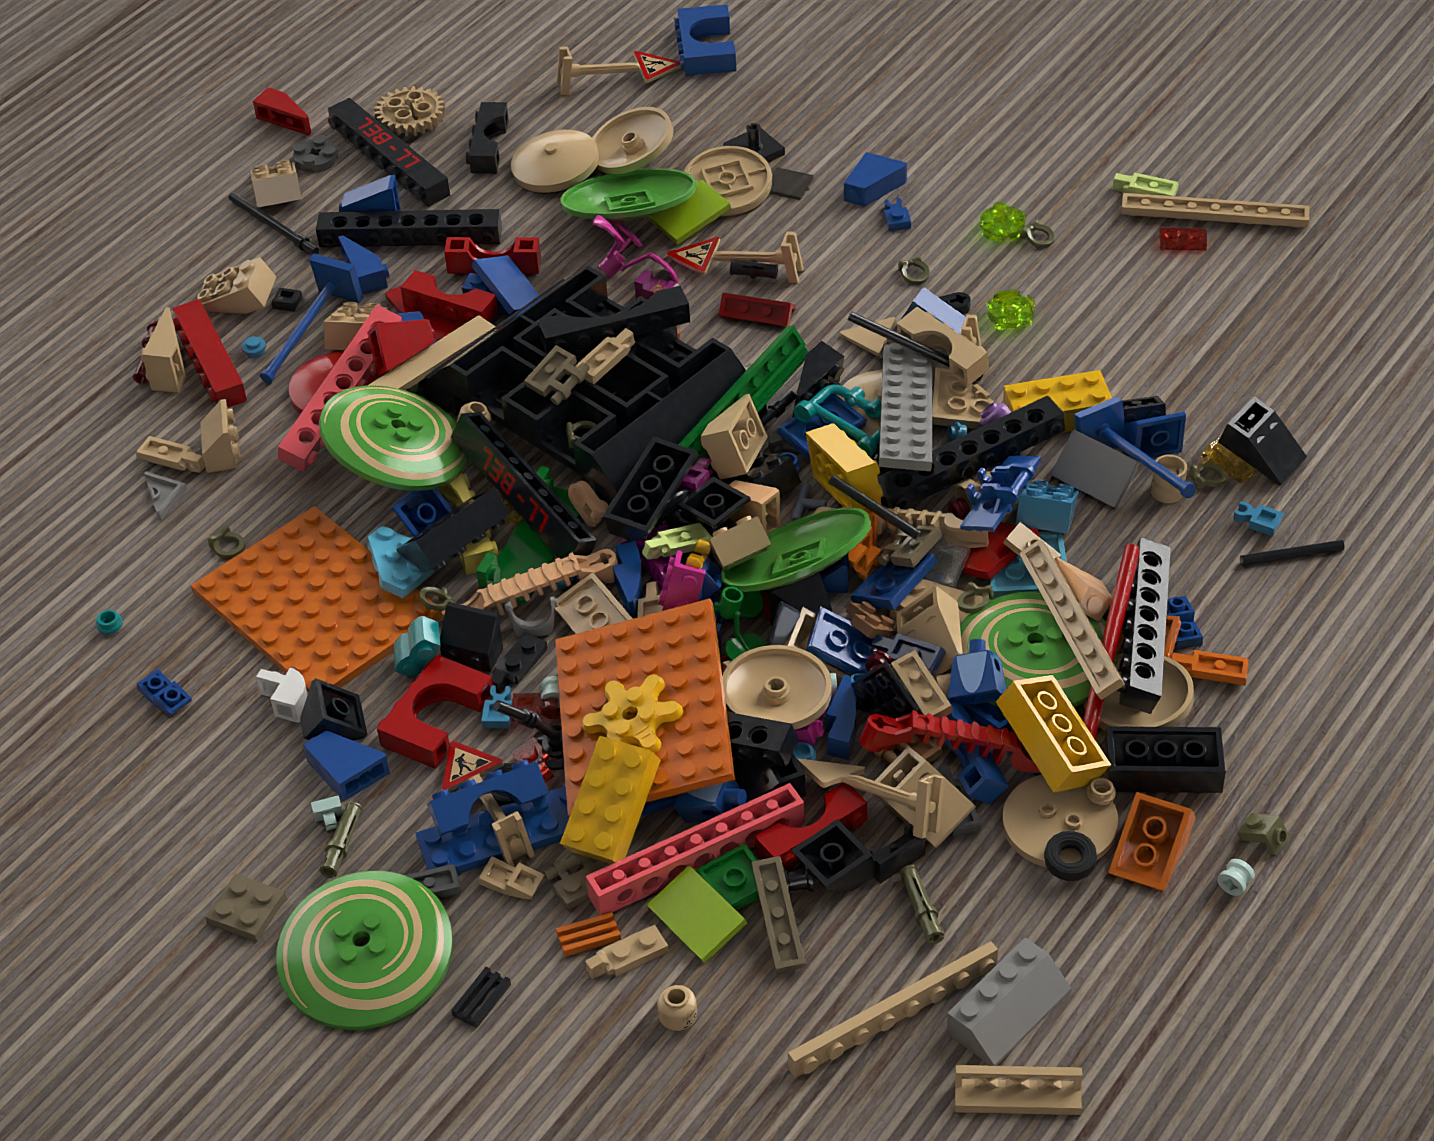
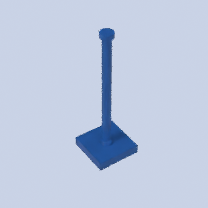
(332, 279)
(1106, 425)

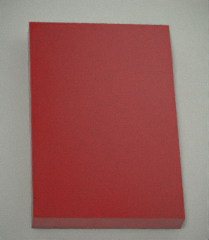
(990, 560)

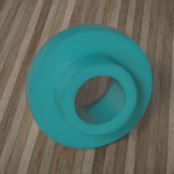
(108, 622)

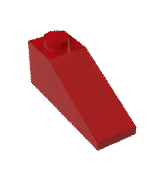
(279, 109)

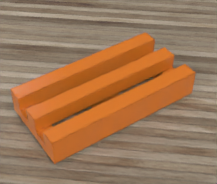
(587, 930)

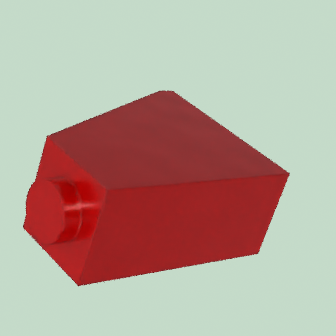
(398, 342)

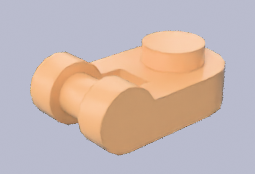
(587, 503)

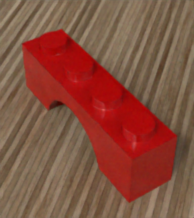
(462, 251)
(422, 293)
(839, 803)

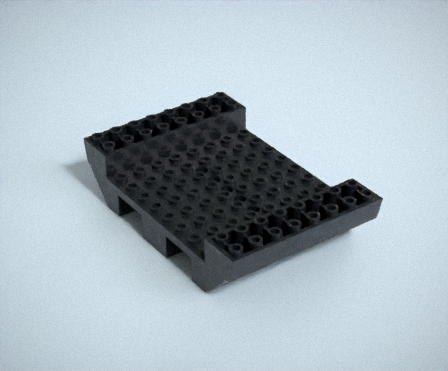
(657, 387)

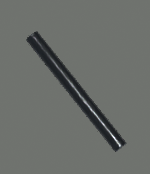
(874, 507)
(1292, 552)

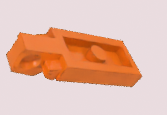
(1214, 666)

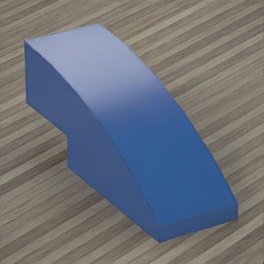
(628, 576)
(842, 721)

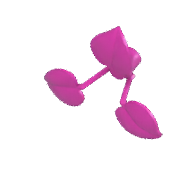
(614, 260)

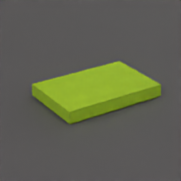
(691, 214)
(696, 914)

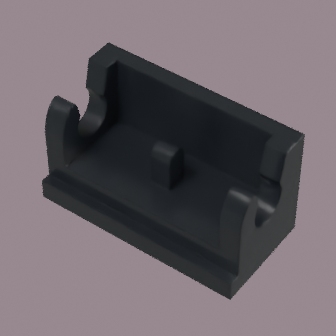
(898, 855)

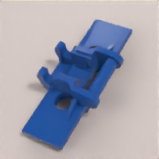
(998, 492)

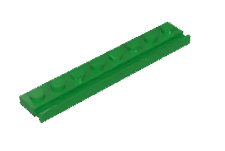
(759, 381)

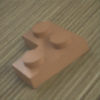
(870, 622)

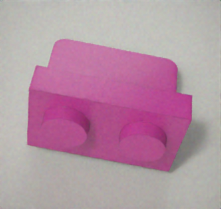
(683, 584)

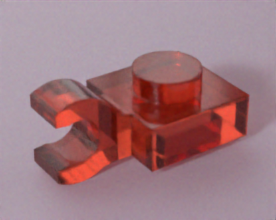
(533, 702)
(534, 752)

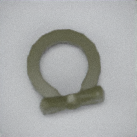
(1026, 232)
(916, 261)
(570, 428)
(1195, 472)
(213, 542)
(973, 589)
(441, 593)

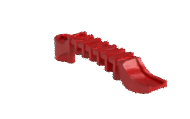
(884, 731)

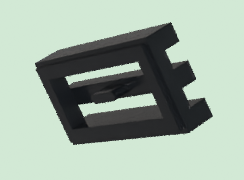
(484, 984)

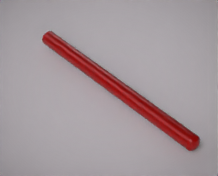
(1113, 628)

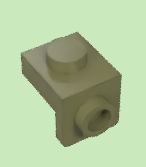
(1265, 829)

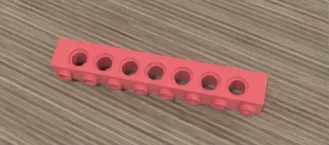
(291, 448)
(661, 863)

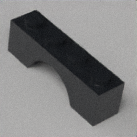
(490, 122)

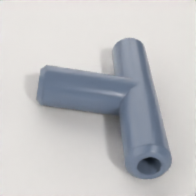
(803, 502)

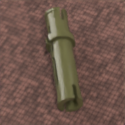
(338, 847)
(925, 913)

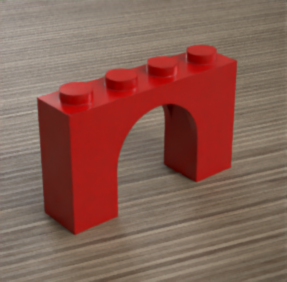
(438, 682)

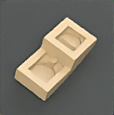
(510, 880)

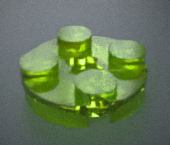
(1010, 219)
(1021, 314)

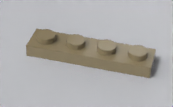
(778, 914)

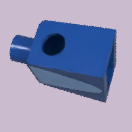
(976, 676)
(709, 801)

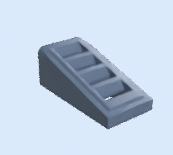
(784, 622)

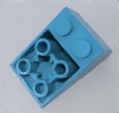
(1047, 506)

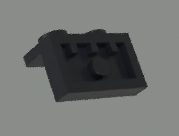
(1143, 408)

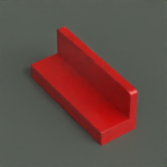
(756, 309)

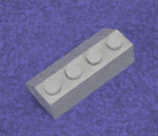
(1008, 1003)

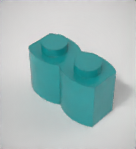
(416, 646)

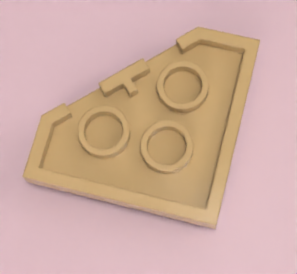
(956, 401)

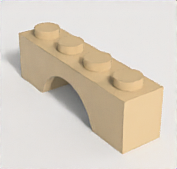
(965, 359)

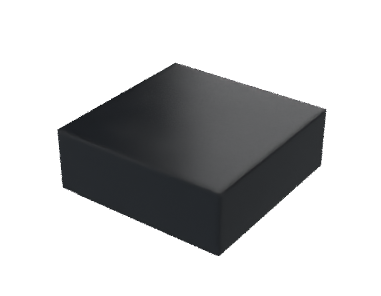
(286, 299)

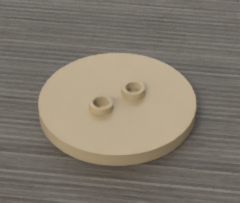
(735, 174)
(1037, 814)

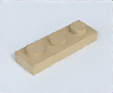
(921, 685)

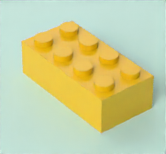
(1069, 392)
(838, 455)
(1053, 733)
(610, 801)

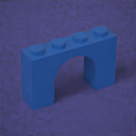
(700, 56)

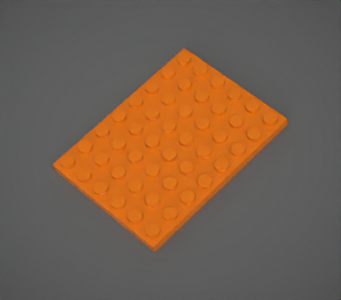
(311, 601)
(682, 651)

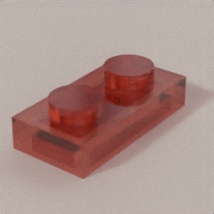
(1183, 239)

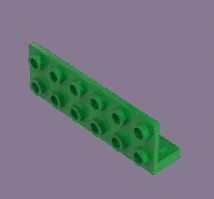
(523, 548)

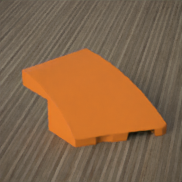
(865, 554)

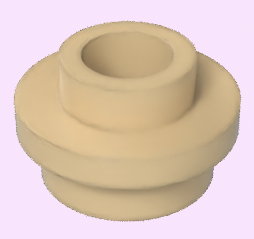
(1101, 791)

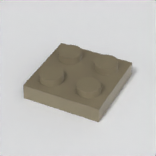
(246, 907)

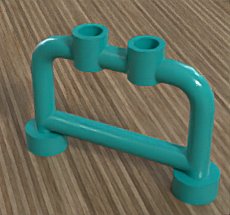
(807, 410)

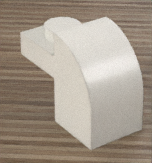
(286, 692)

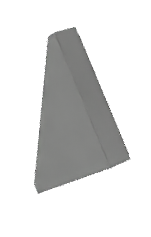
(164, 492)

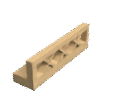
(1018, 1093)

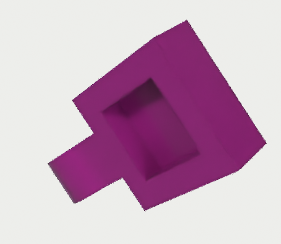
(697, 475)

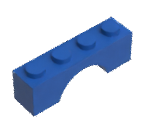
(979, 774)
(453, 809)

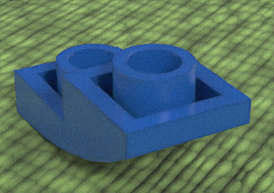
(1189, 633)
(162, 693)

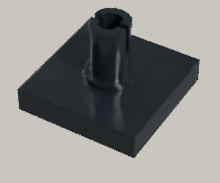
(758, 141)

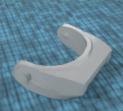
(534, 628)

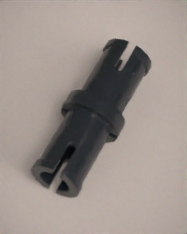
(753, 269)

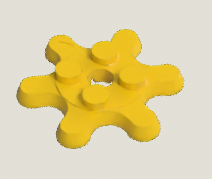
(641, 700)

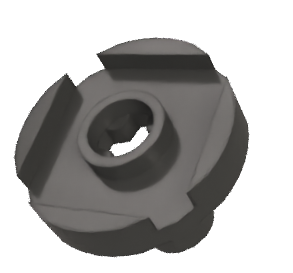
(305, 153)

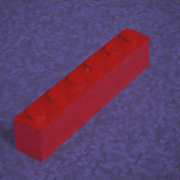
(208, 354)

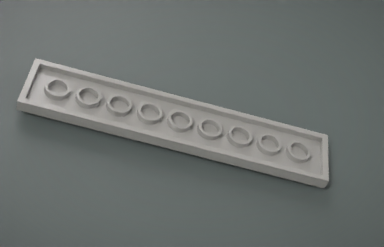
(906, 409)

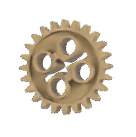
(422, 105)

